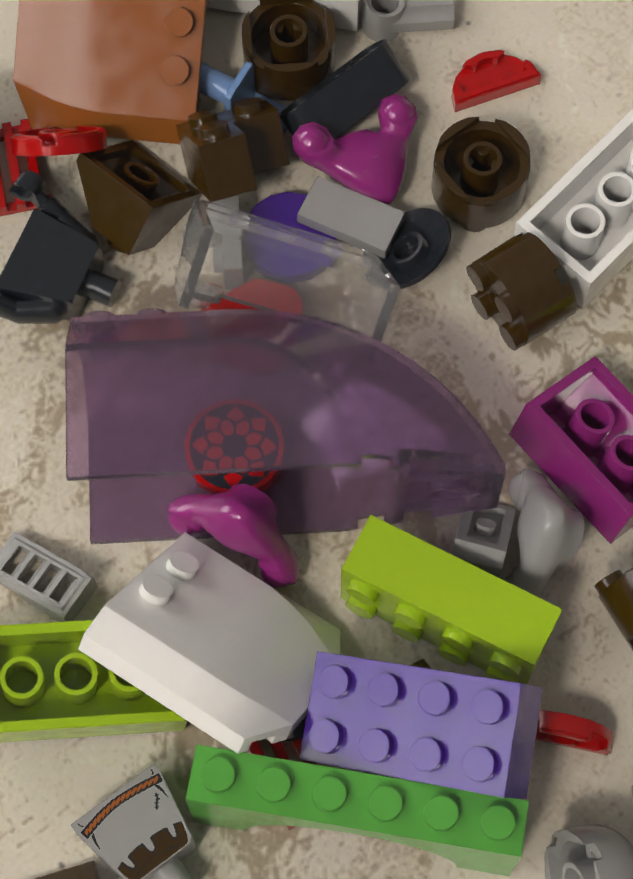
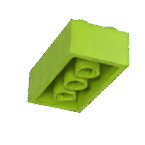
(446, 603)
(63, 693)

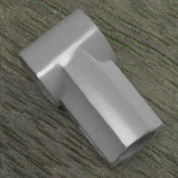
(405, 17)

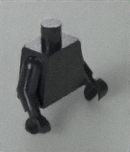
(53, 263)

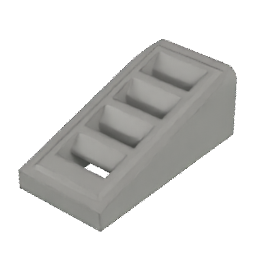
(75, 597)

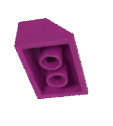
(585, 444)

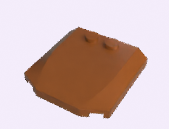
(111, 64)

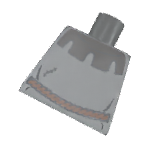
(139, 830)

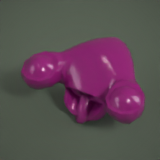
(363, 159)
(242, 522)

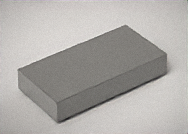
(350, 217)

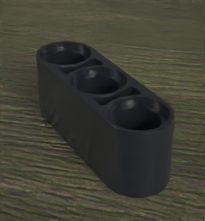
(349, 91)

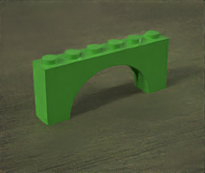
(260, 790)

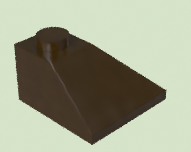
(133, 196)

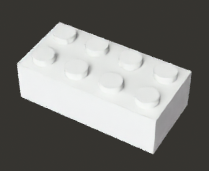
(590, 215)

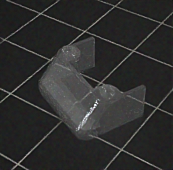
(281, 270)

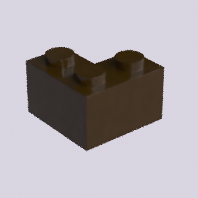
(231, 147)

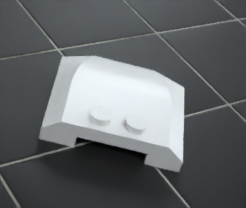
(213, 645)

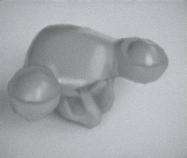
(546, 531)

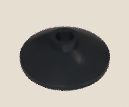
(418, 246)

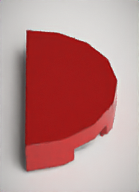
(491, 77)
(574, 732)

